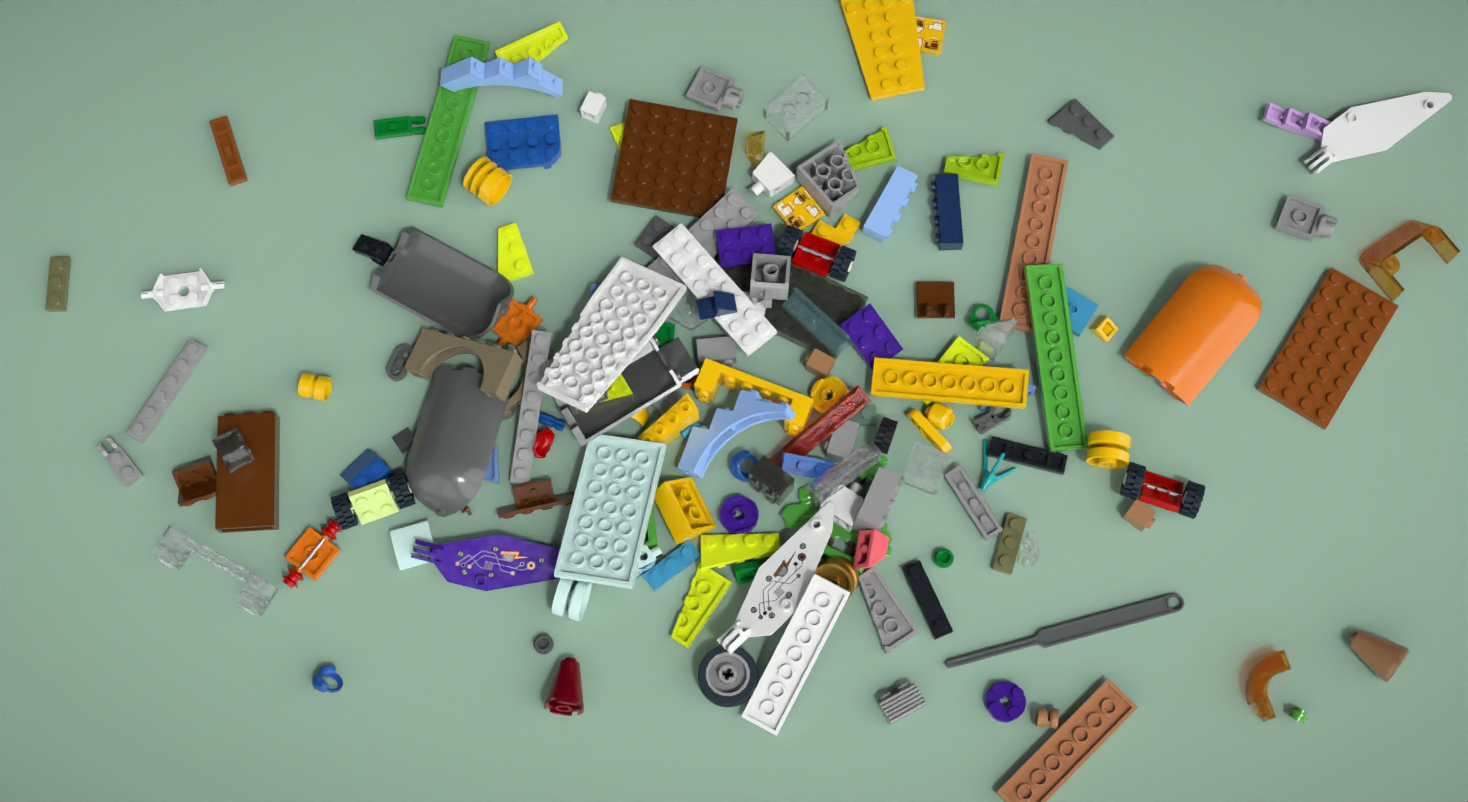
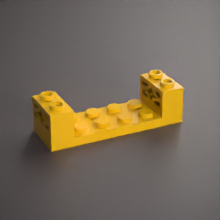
(714, 374)

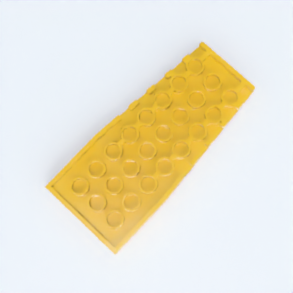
(886, 45)

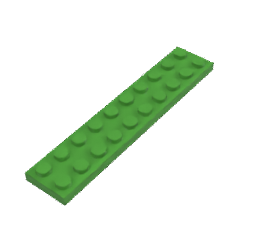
(445, 130)
(1055, 358)

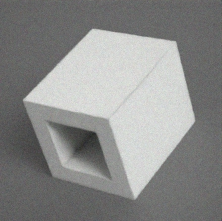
(593, 106)

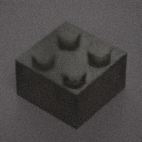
(771, 481)

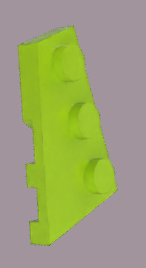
(872, 152)
(978, 169)

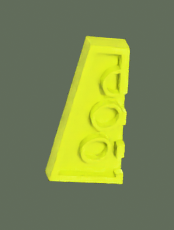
(535, 45)
(702, 600)

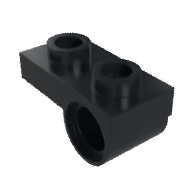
(374, 249)

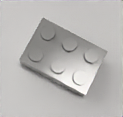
(878, 501)

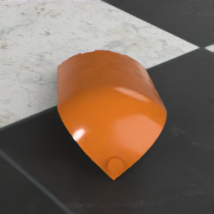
(1196, 331)

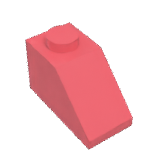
(870, 548)

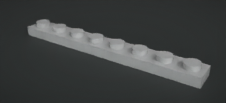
(530, 408)

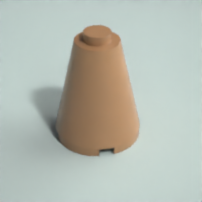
(1378, 653)

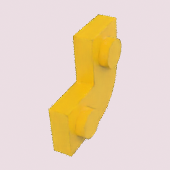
(841, 234)

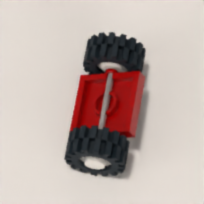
(816, 253)
(1162, 491)

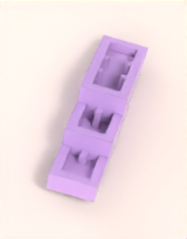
(1295, 121)

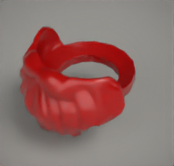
(543, 443)

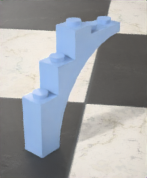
(499, 71)
(727, 423)

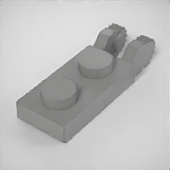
(121, 463)

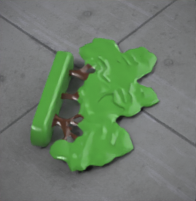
(799, 514)

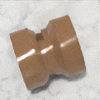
(1047, 717)

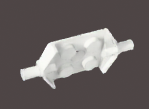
(168, 290)

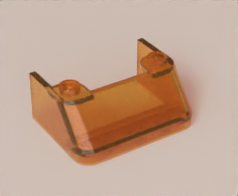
(1382, 264)

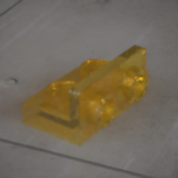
(755, 147)

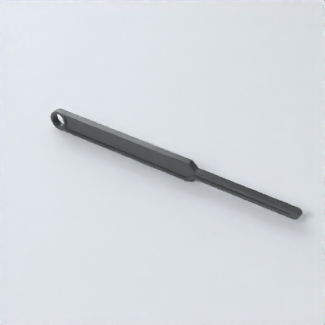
(1081, 628)

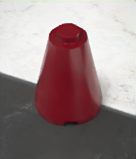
(566, 689)

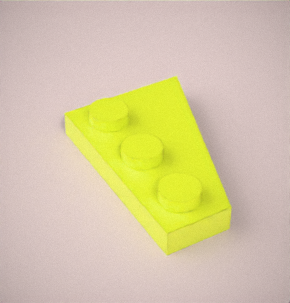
(512, 255)

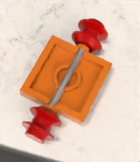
(312, 554)

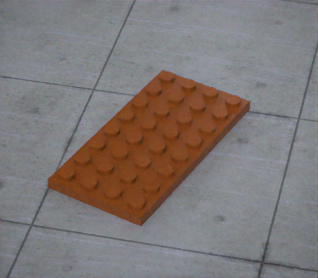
(1327, 348)

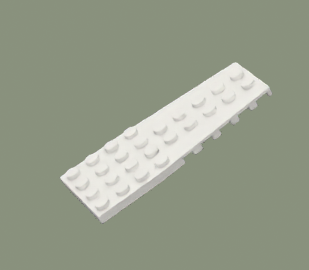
(610, 333)

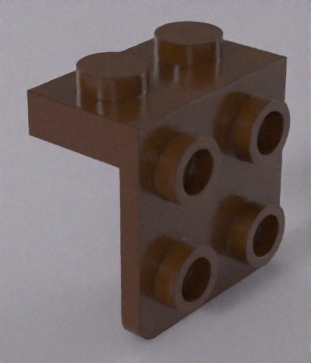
(195, 482)

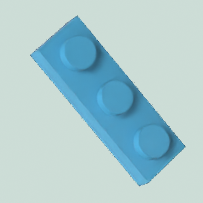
(672, 565)

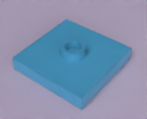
(1080, 310)

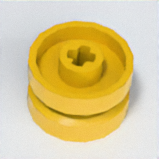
(1108, 449)

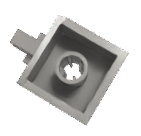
(770, 277)

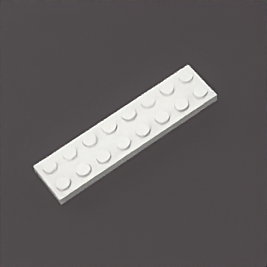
(703, 276)
(796, 654)

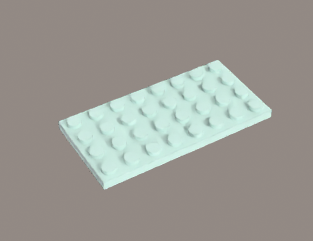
(610, 511)

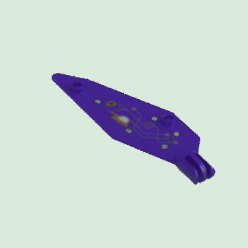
(490, 561)

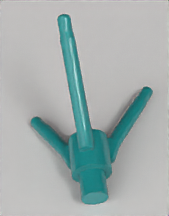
(989, 477)

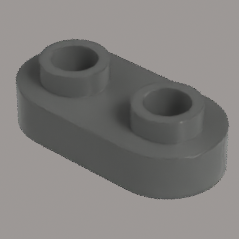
(398, 363)

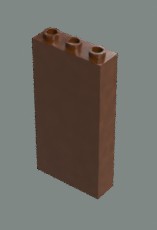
(251, 495)

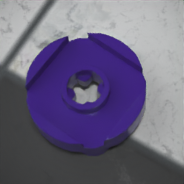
(745, 506)
(995, 707)

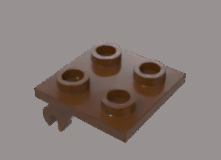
(935, 300)

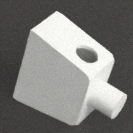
(771, 177)
(847, 505)

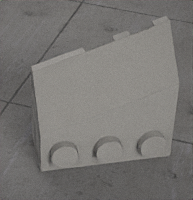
(829, 178)

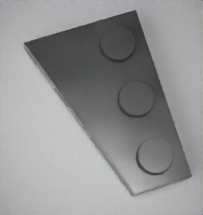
(1081, 123)

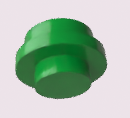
(943, 558)

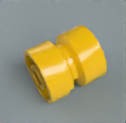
(314, 387)

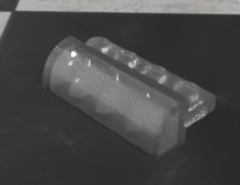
(843, 472)

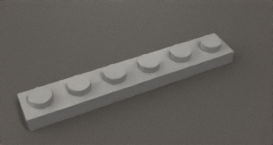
(166, 391)

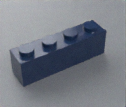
(947, 211)

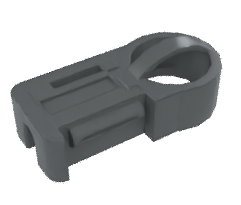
(990, 420)

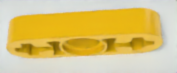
(928, 431)

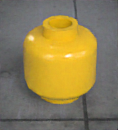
(940, 416)

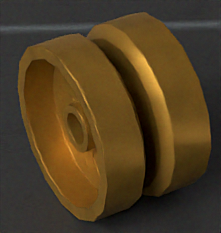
(839, 571)

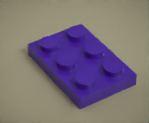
(739, 244)
(871, 336)

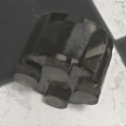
(232, 450)

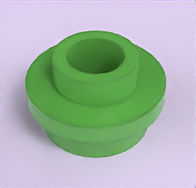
(1298, 714)

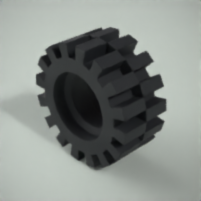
(885, 434)

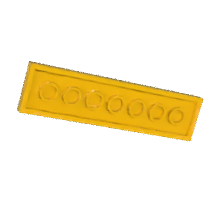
(950, 383)

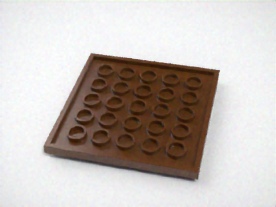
(673, 159)

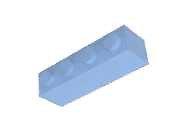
(890, 204)

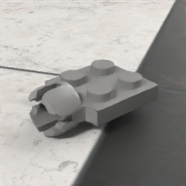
(714, 90)
(1305, 219)

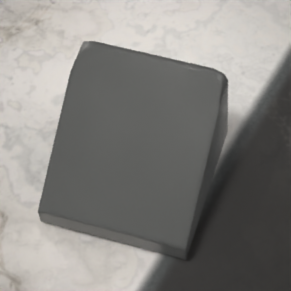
(404, 440)

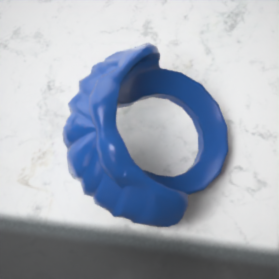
(735, 465)
(327, 671)

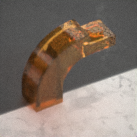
(1258, 682)

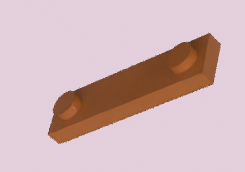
(228, 151)

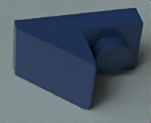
(718, 305)

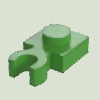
(871, 472)

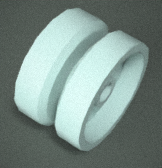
(571, 598)

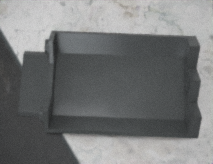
(650, 377)

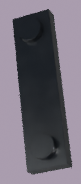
(1028, 455)
(927, 600)

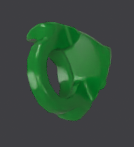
(972, 320)

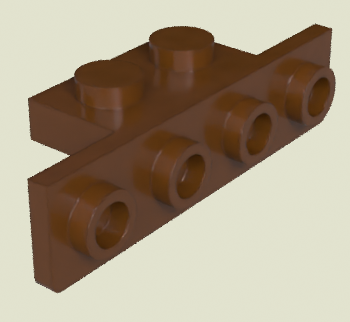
(534, 496)

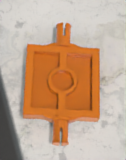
(518, 323)

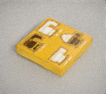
(930, 35)
(799, 209)

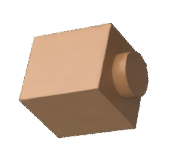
(819, 363)
(1140, 515)

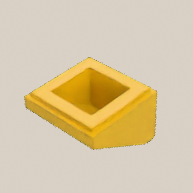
(1104, 328)

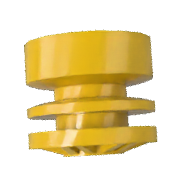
(487, 181)

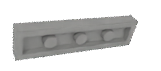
(974, 502)

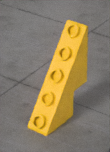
(670, 424)

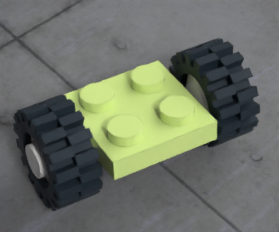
(372, 501)

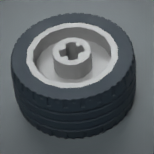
(738, 687)

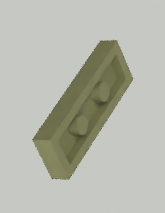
(58, 284)
(1009, 544)

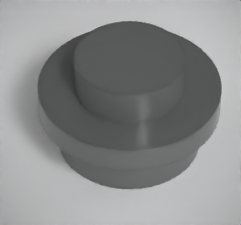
(543, 644)

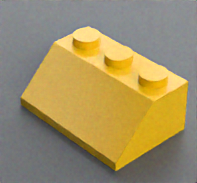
(683, 509)

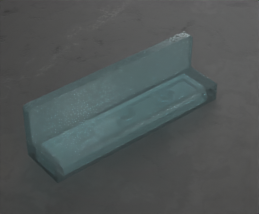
(816, 322)

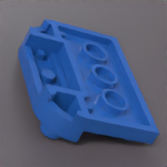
(524, 142)

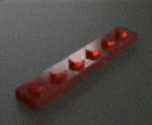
(825, 424)

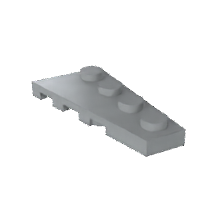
(887, 613)

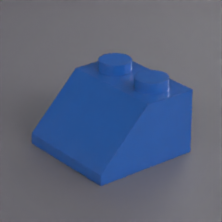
(366, 470)

